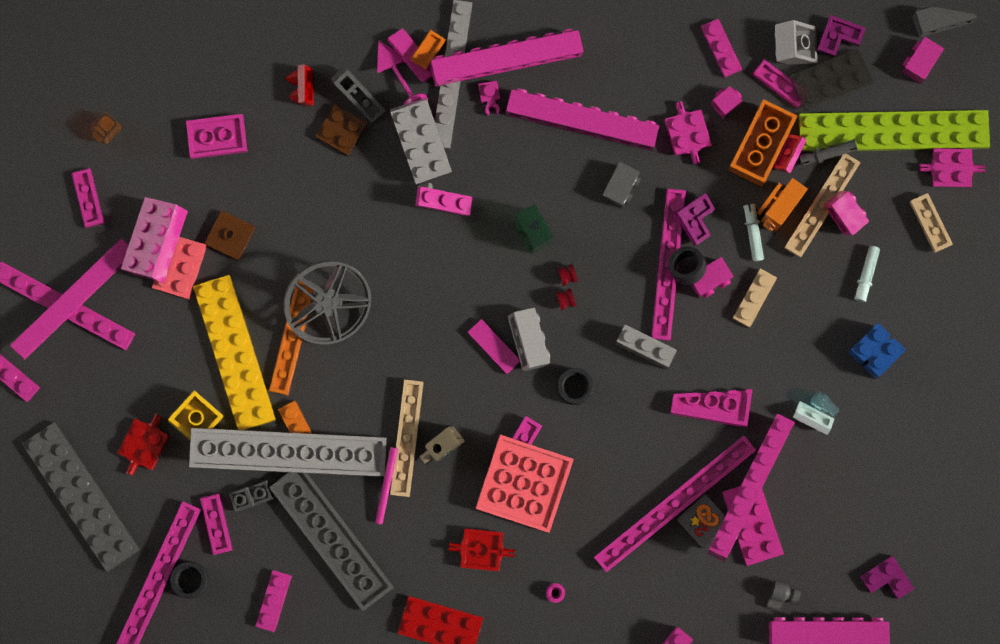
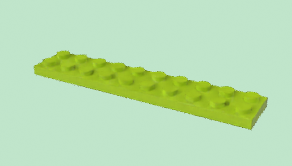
(897, 130)

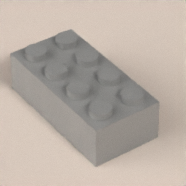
(420, 140)

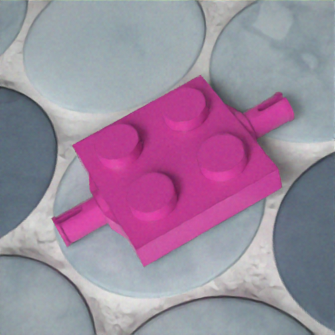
(687, 132)
(952, 168)

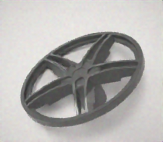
(327, 301)

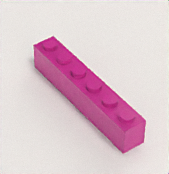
(828, 632)

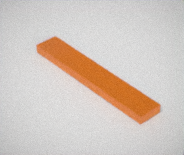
(290, 345)

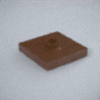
(230, 235)

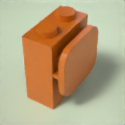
(781, 204)

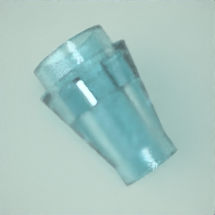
(824, 404)

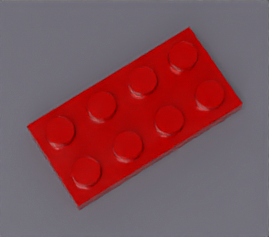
(438, 623)

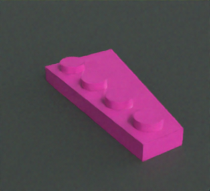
(715, 406)

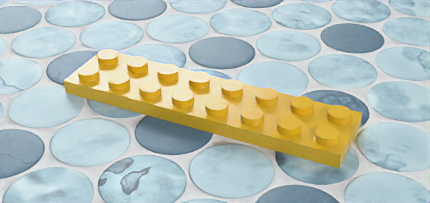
(234, 353)

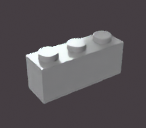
(529, 339)
(646, 347)

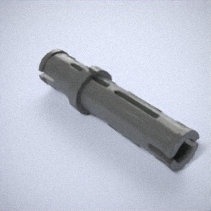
(828, 152)

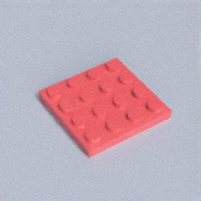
(524, 483)

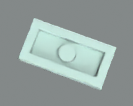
(813, 418)

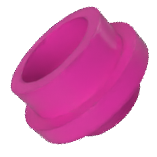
(560, 597)

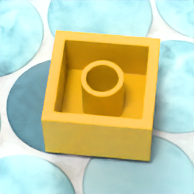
(195, 413)

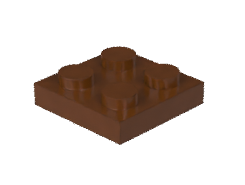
(341, 130)

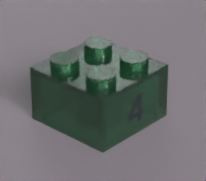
(533, 229)

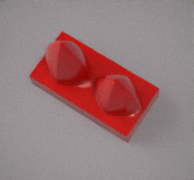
(304, 79)

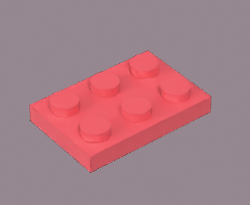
(182, 269)

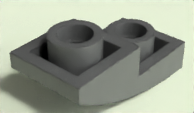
(251, 496)

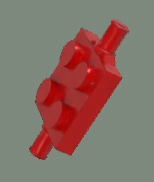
(143, 444)
(482, 550)

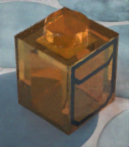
(105, 128)

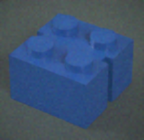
(877, 350)

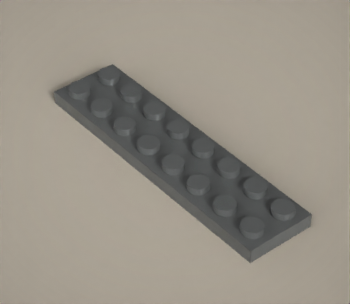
(81, 497)
(332, 538)

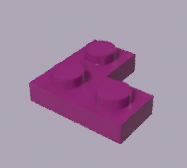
(837, 31)
(691, 218)
(889, 573)

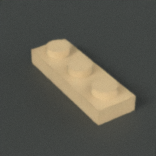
(931, 223)
(754, 298)

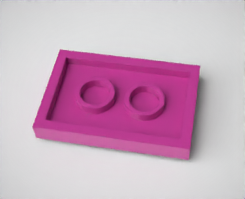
(216, 136)

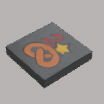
(702, 520)

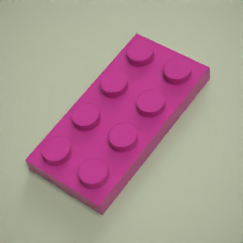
(758, 535)

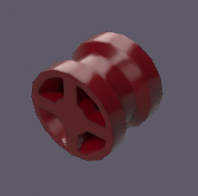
(567, 274)
(566, 299)

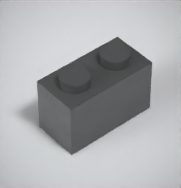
(621, 184)

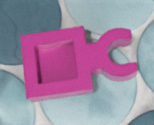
(489, 94)

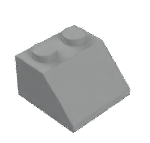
(796, 43)

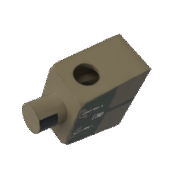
(448, 440)

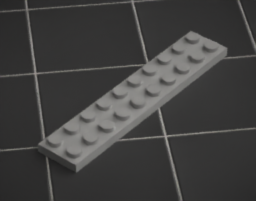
(287, 452)

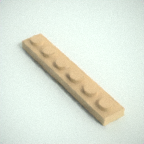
(817, 212)
(407, 438)

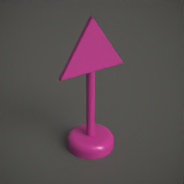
(390, 58)

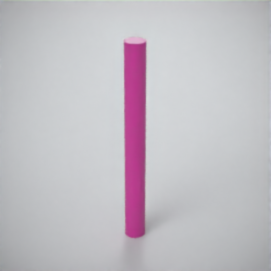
(386, 485)

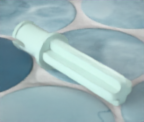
(753, 232)
(867, 274)

